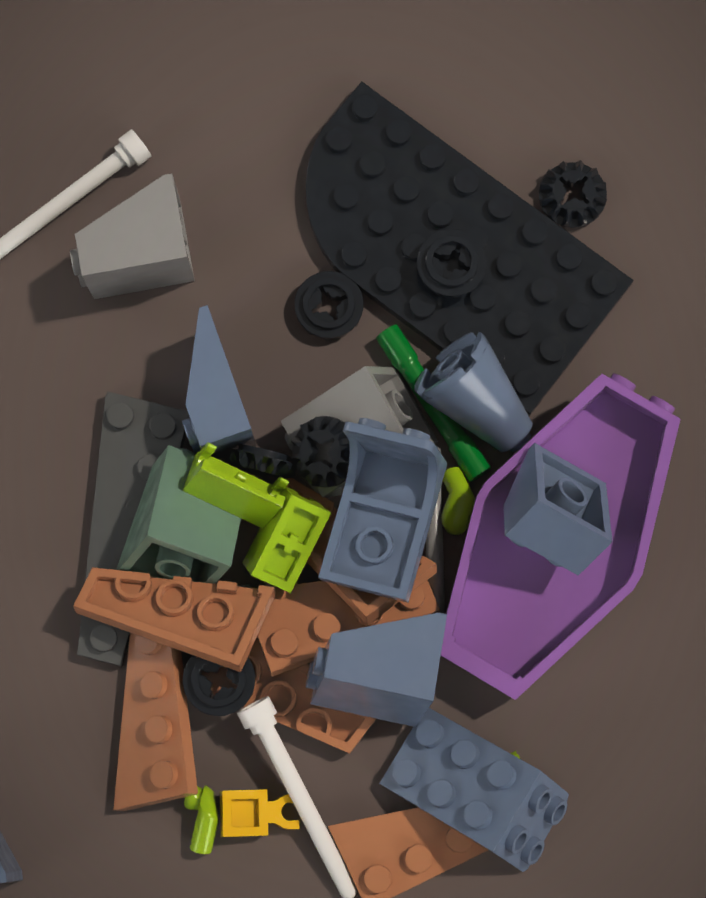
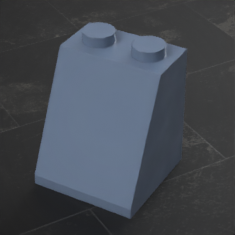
(380, 669)

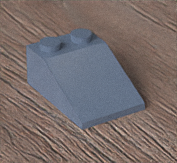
(212, 395)

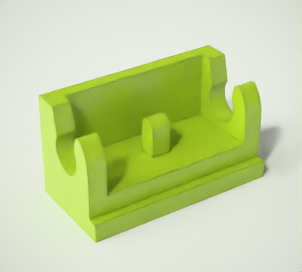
(233, 488)
(286, 541)

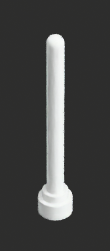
(127, 153)
(261, 721)

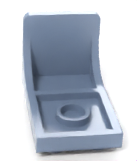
(383, 510)
(477, 789)

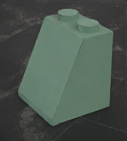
(177, 530)

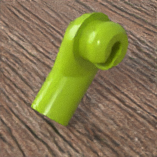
(459, 503)
(206, 820)

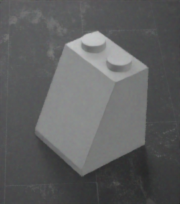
(135, 244)
(369, 394)

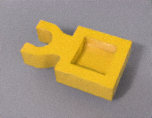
(250, 812)

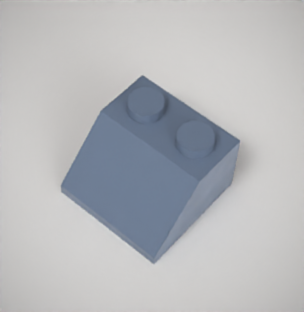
(558, 511)

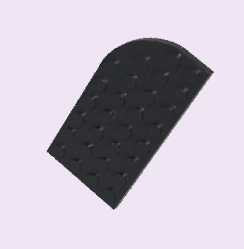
(390, 183)

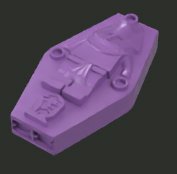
(516, 609)

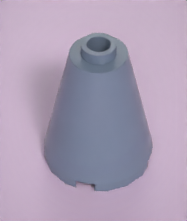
(476, 393)

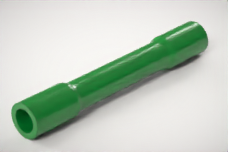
(459, 443)

